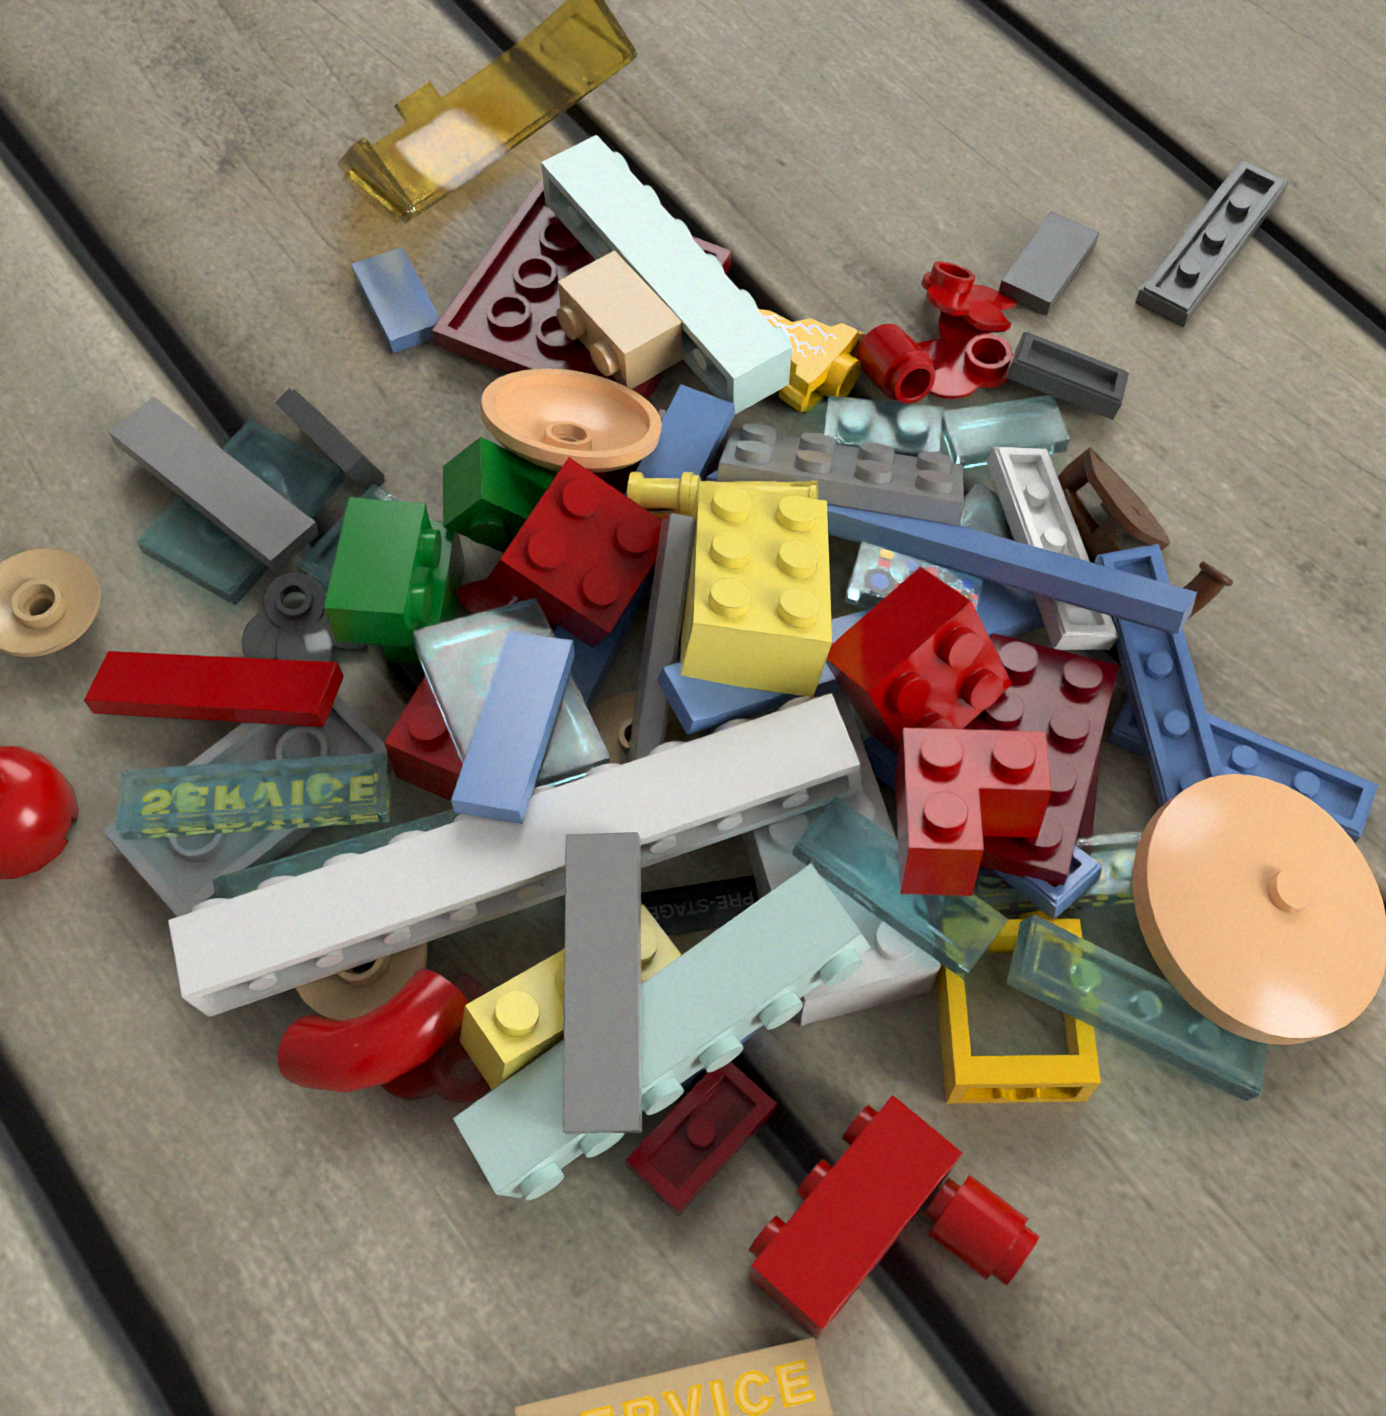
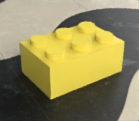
(757, 590)

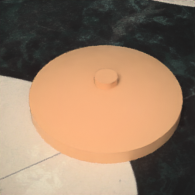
(1260, 909)

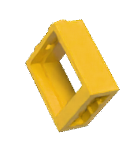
(1012, 1076)

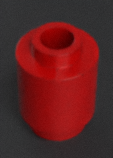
(896, 364)
(981, 1229)

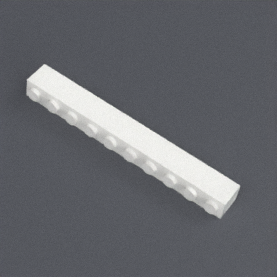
(489, 867)

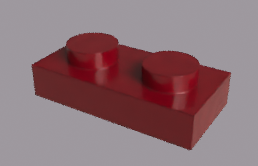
(700, 1136)

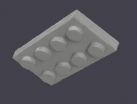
(849, 476)
(184, 866)

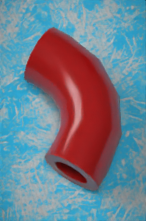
(376, 1045)

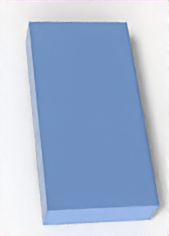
(396, 299)

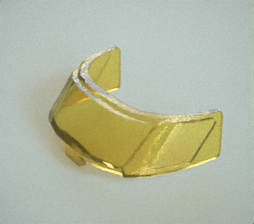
(489, 113)

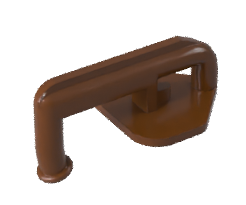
(1125, 515)

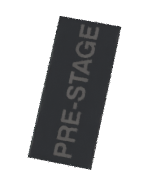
(700, 905)

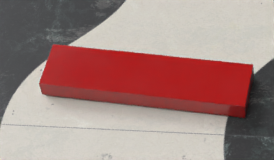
(215, 688)

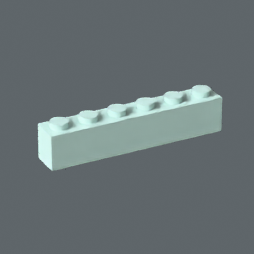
(722, 330)
(689, 1019)

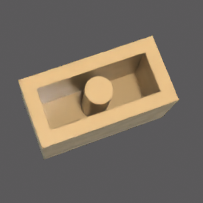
(619, 321)

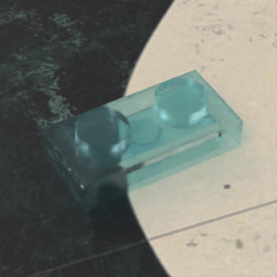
(899, 425)

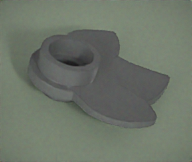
(293, 632)

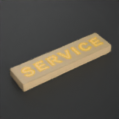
(755, 1383)

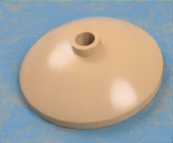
(571, 415)

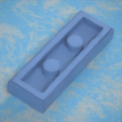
(513, 728)

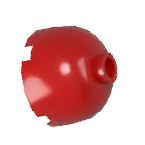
(33, 811)

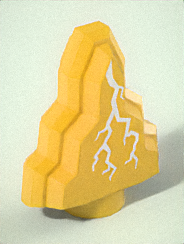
(820, 362)

